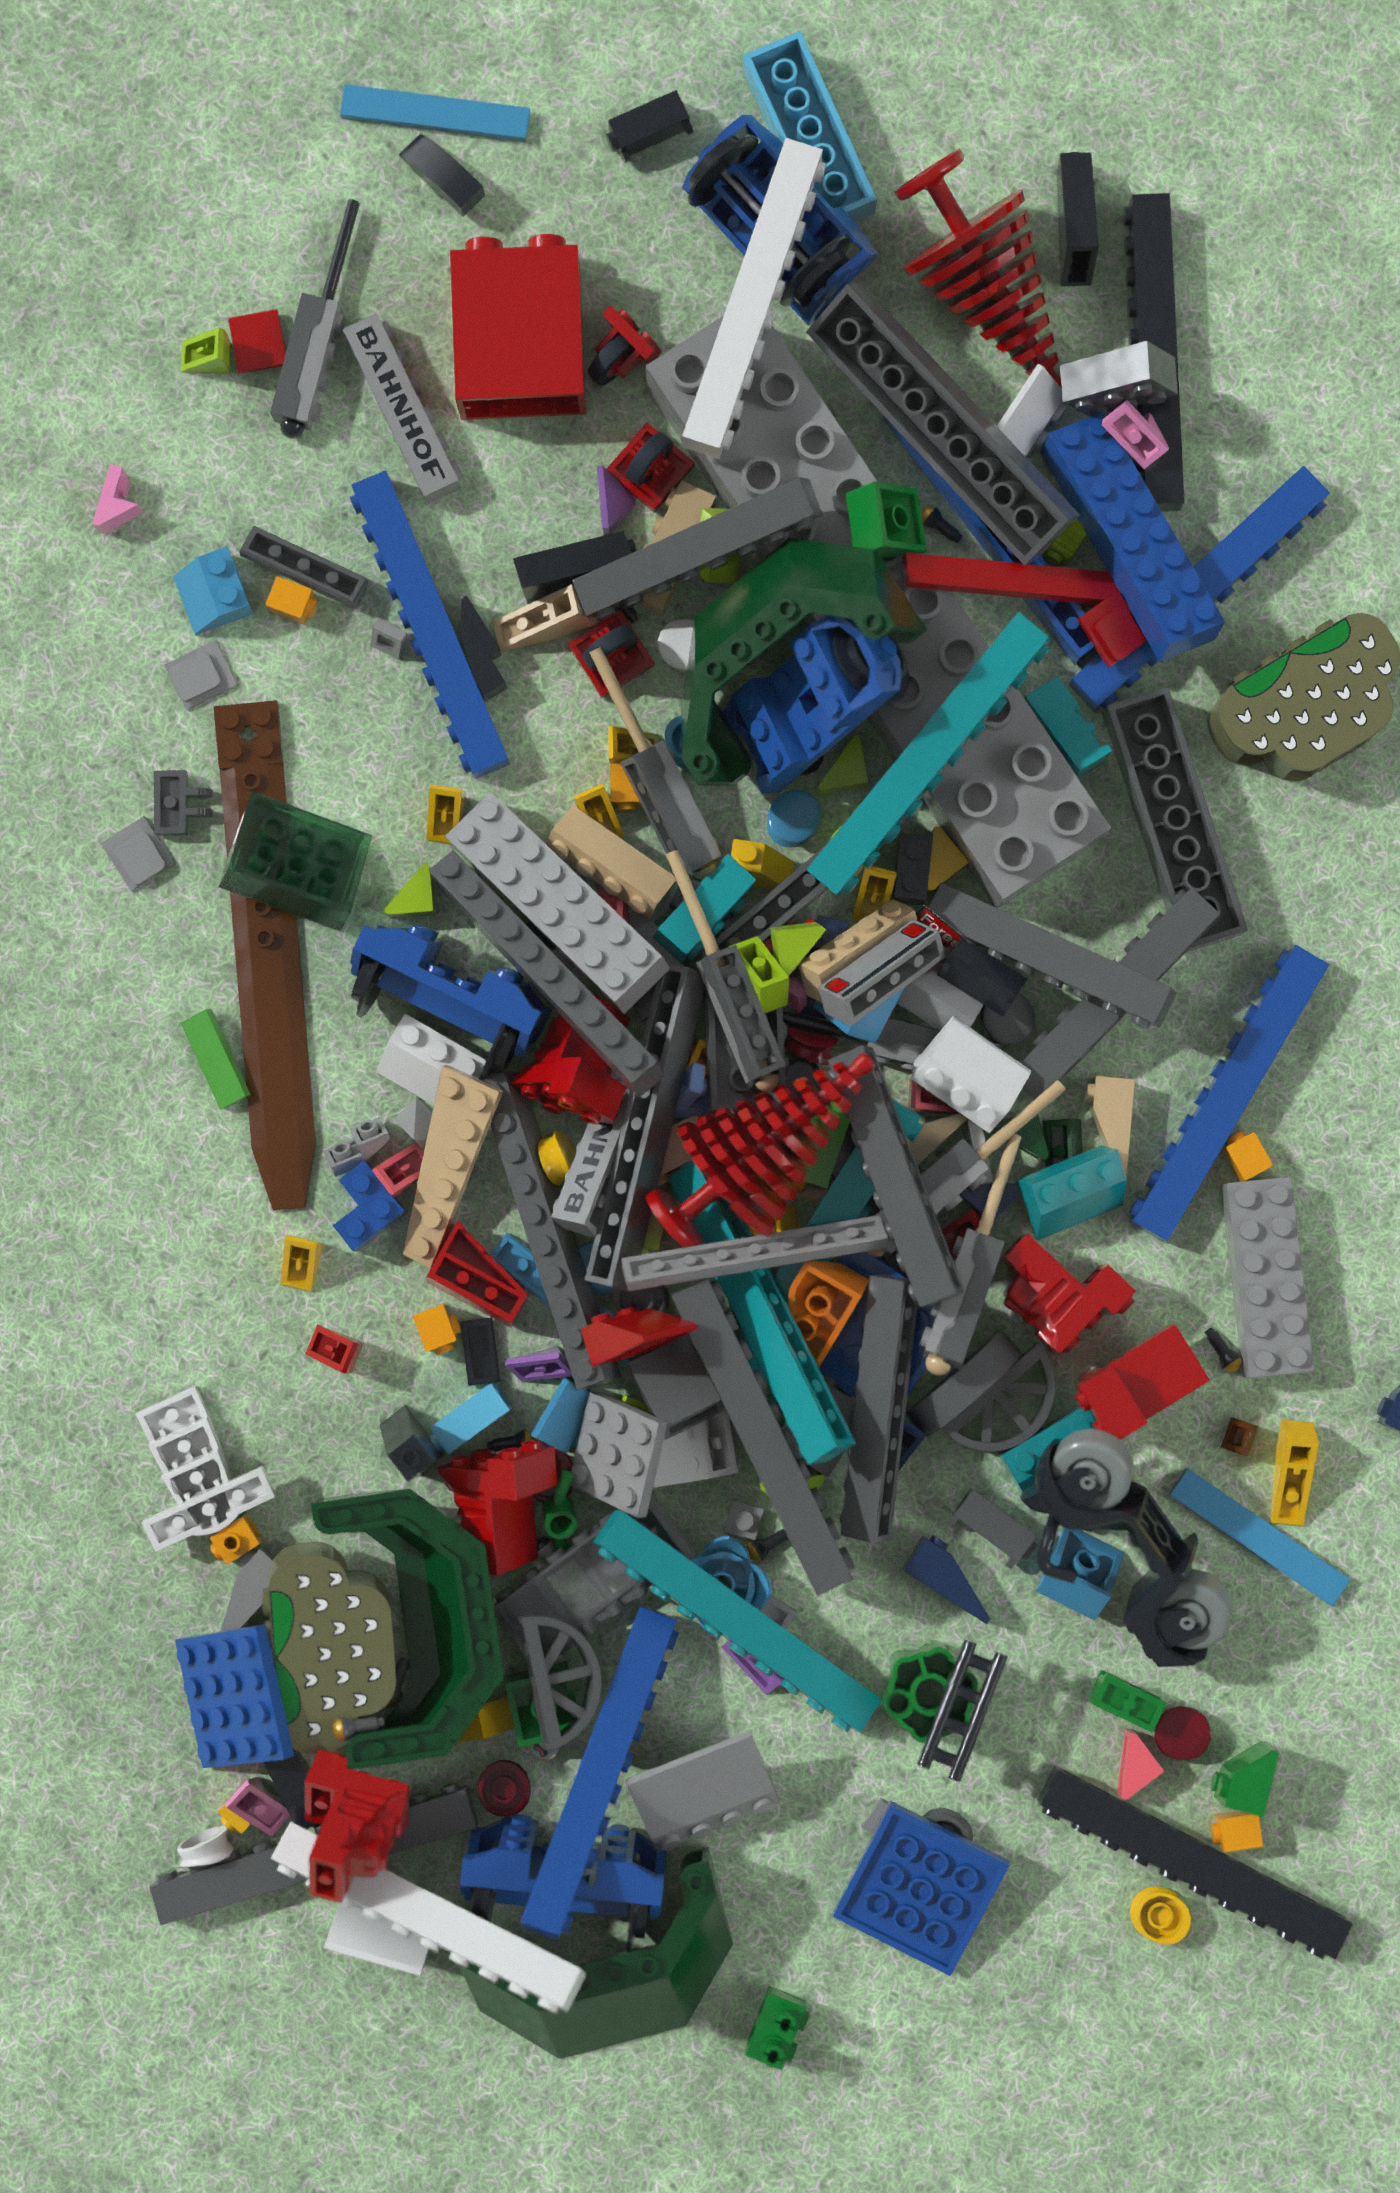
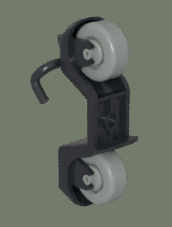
(1090, 1487)

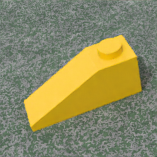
(1293, 1471)

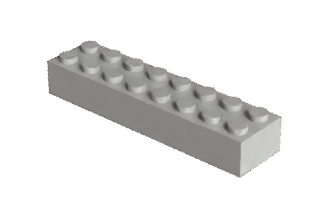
(558, 902)

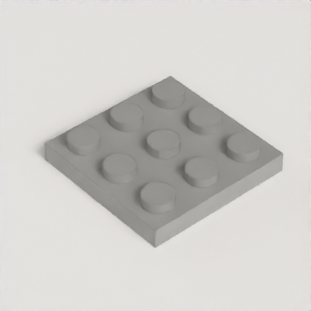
(618, 1453)

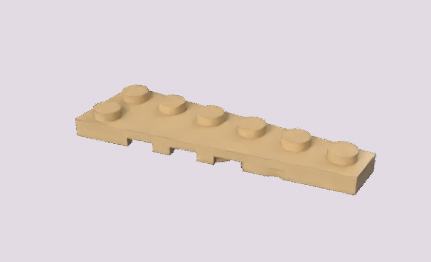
(454, 1139)

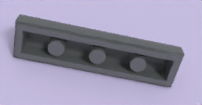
(304, 567)

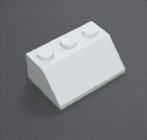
(1033, 411)
(417, 1057)
(970, 1074)
(375, 1942)

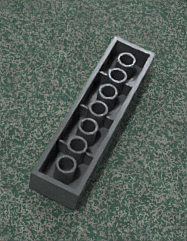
(1172, 808)

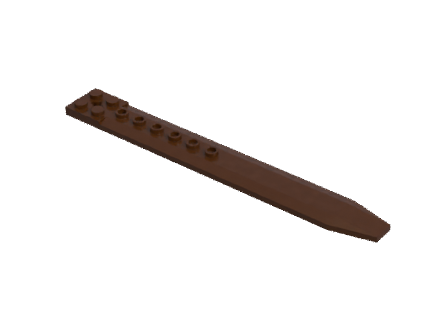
(268, 972)

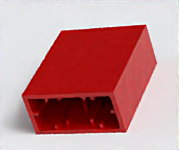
(517, 329)

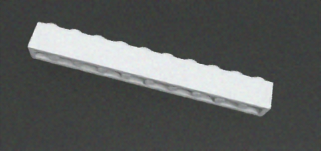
(753, 298)
(446, 1927)

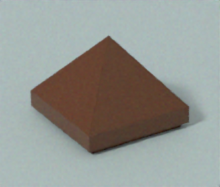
(1239, 1436)

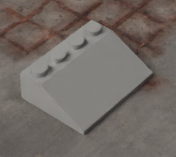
(703, 1791)

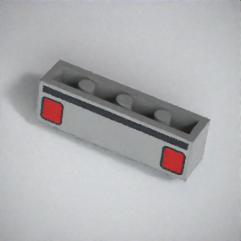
(881, 972)

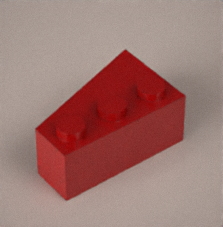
(475, 1278)

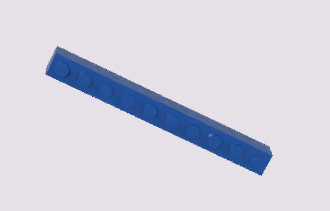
(1220, 569)
(1056, 616)
(430, 625)
(1228, 1093)
(598, 1773)

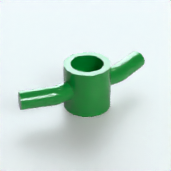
(557, 1505)

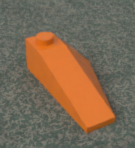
(823, 1301)

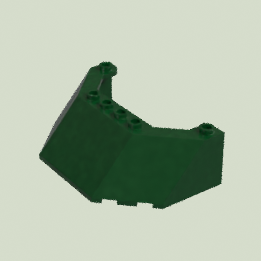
(761, 610)
(444, 1616)
(629, 1991)

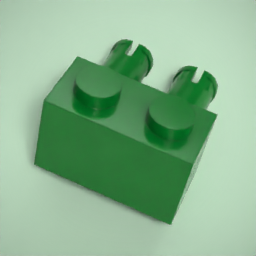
(776, 2028)

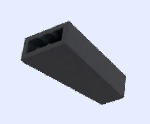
(1076, 219)
(555, 568)
(408, 1444)

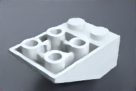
(698, 1453)

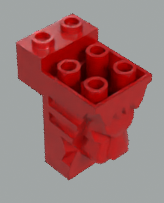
(572, 1075)
(1054, 1300)
(1140, 1382)
(498, 1501)
(358, 1823)

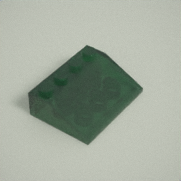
(296, 861)

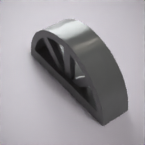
(1008, 1384)
(965, 1385)
(540, 1681)

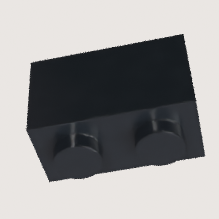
(912, 869)

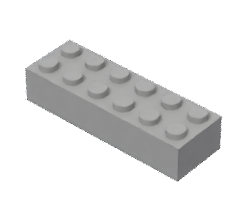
(1267, 1277)

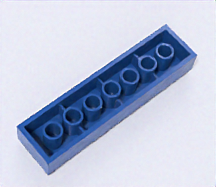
(1132, 538)

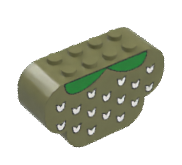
(1311, 700)
(327, 1642)

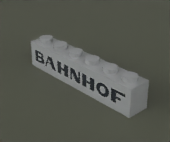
(402, 408)
(587, 1179)

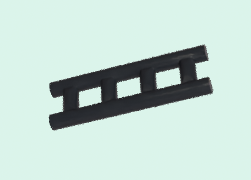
(967, 1730)

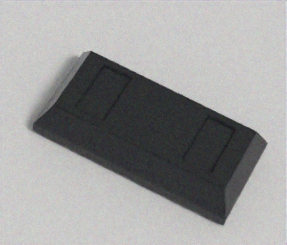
(480, 1351)

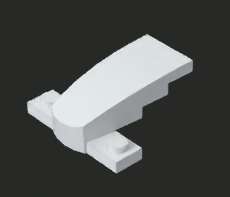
(195, 1472)

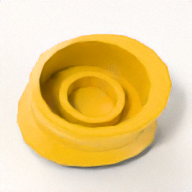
(556, 1156)
(1160, 1915)

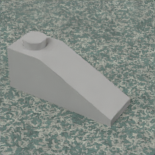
(248, 1589)

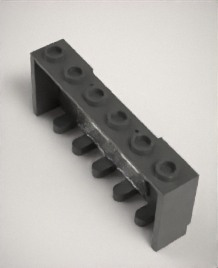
(581, 1584)

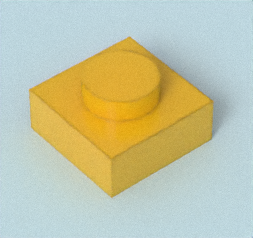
(232, 1820)

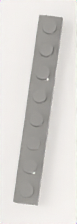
(754, 1253)

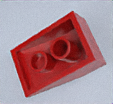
(631, 1334)

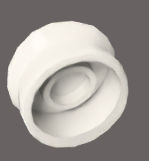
(675, 643)
(205, 1848)

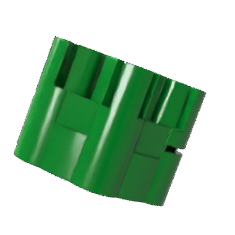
(907, 1672)

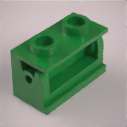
(1126, 1701)

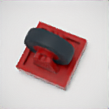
(621, 348)
(650, 467)
(621, 647)

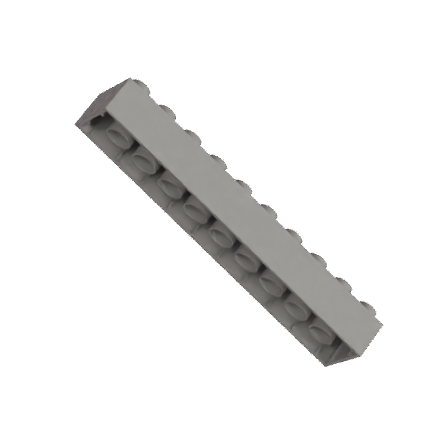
(1012, 794)

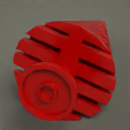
(984, 267)
(758, 1151)

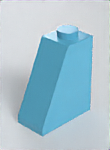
(470, 1418)

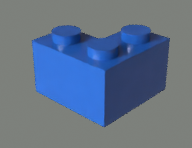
(374, 1211)

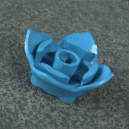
(731, 1558)

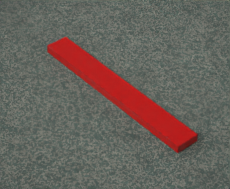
(1006, 579)

